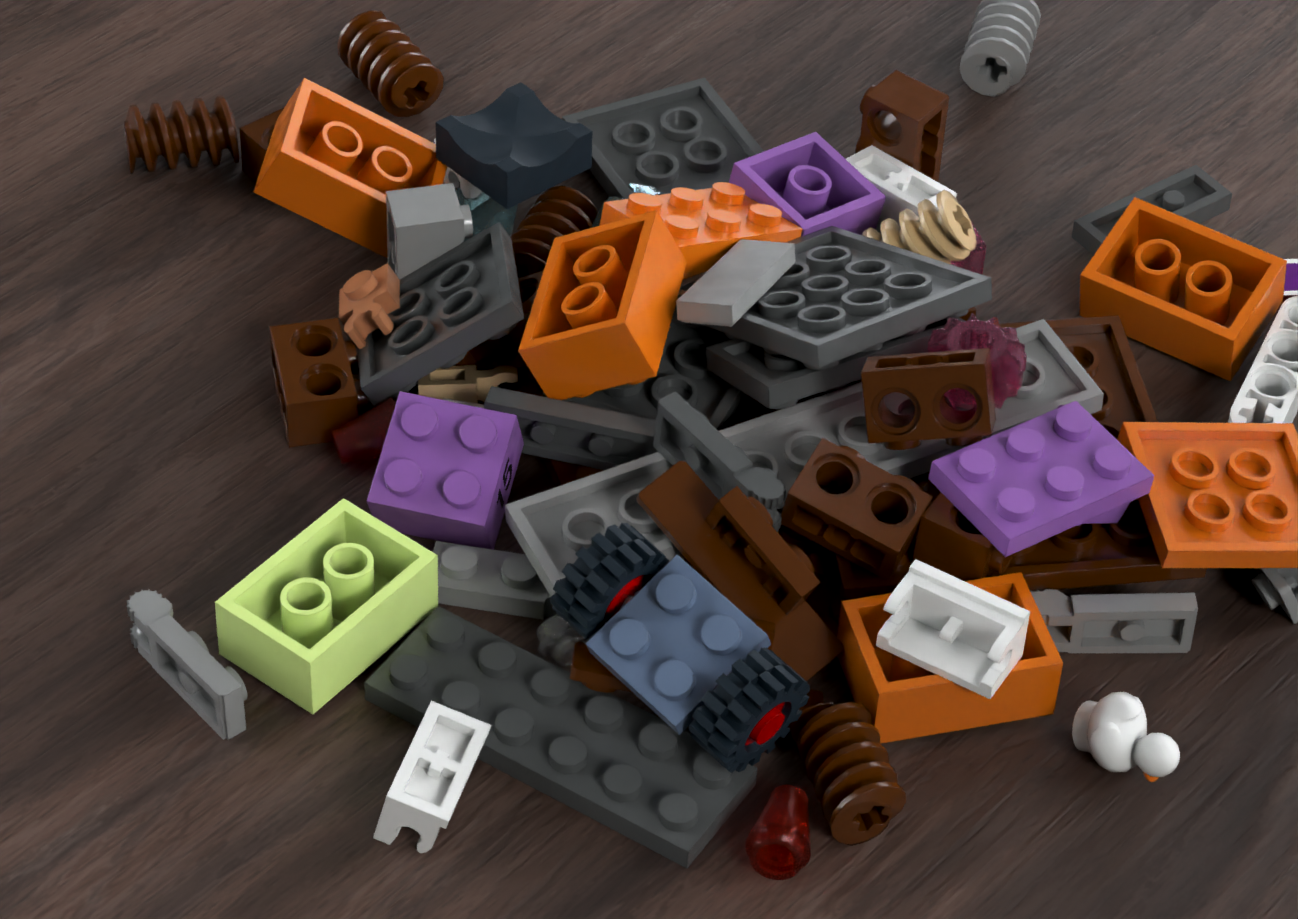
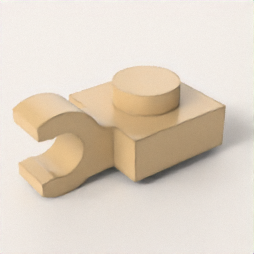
(465, 382)

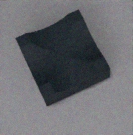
(513, 147)

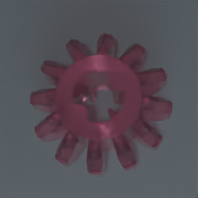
(1006, 355)

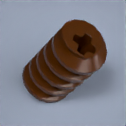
(389, 64)
(180, 134)
(554, 214)
(848, 770)

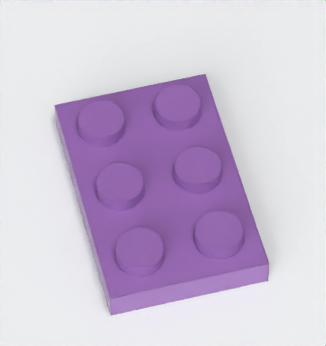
(1040, 478)

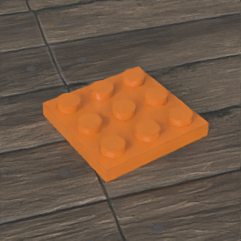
(1219, 492)

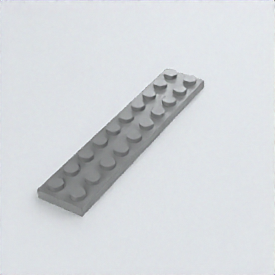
(565, 518)

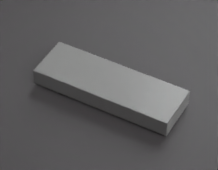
(735, 282)

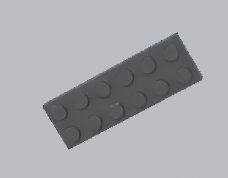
(565, 737)

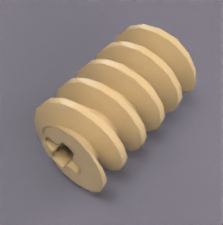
(937, 233)

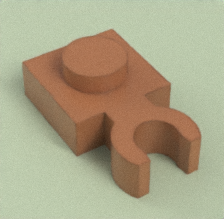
(367, 301)

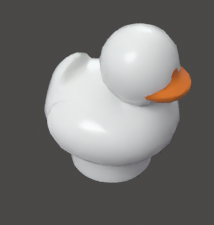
(1118, 737)

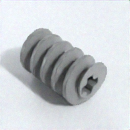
(999, 45)

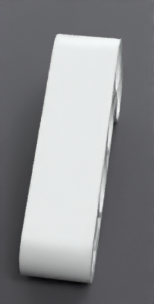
(1272, 382)

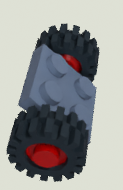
(680, 646)

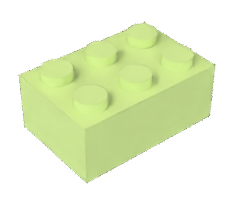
(327, 605)

